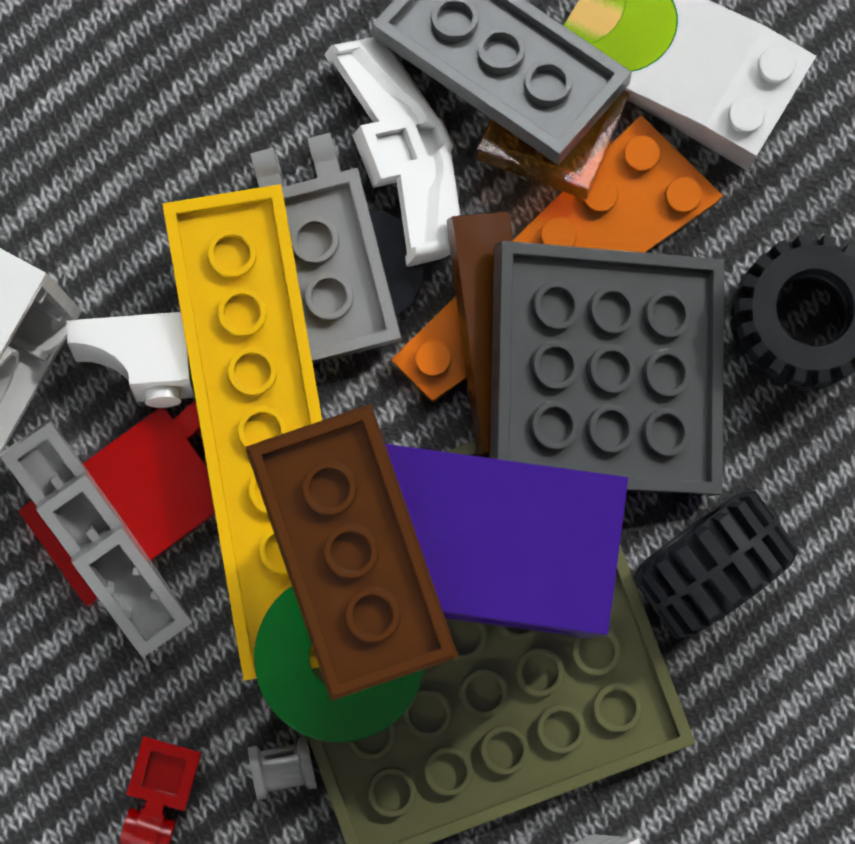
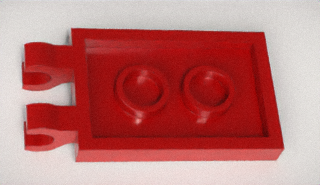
(151, 482)

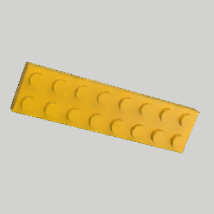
(247, 374)

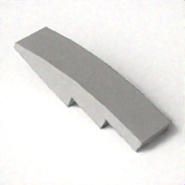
(96, 538)

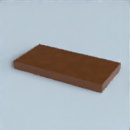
(351, 552)

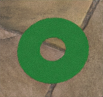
(303, 699)

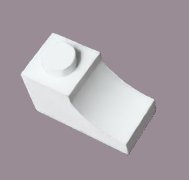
(142, 348)

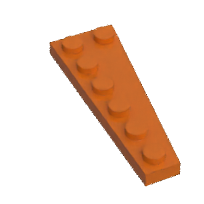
(635, 203)

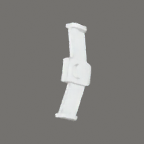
(402, 144)

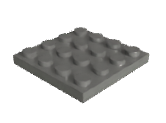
(609, 364)

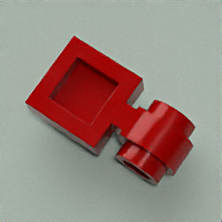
(162, 778)

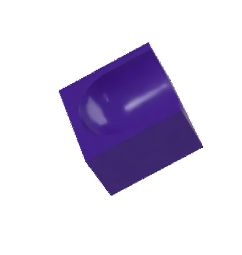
(515, 539)

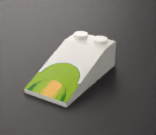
(698, 67)

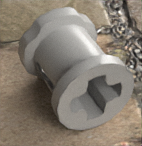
(282, 767)

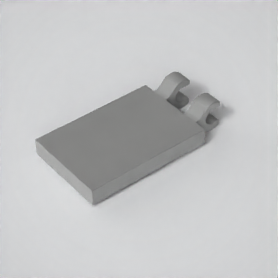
(334, 255)

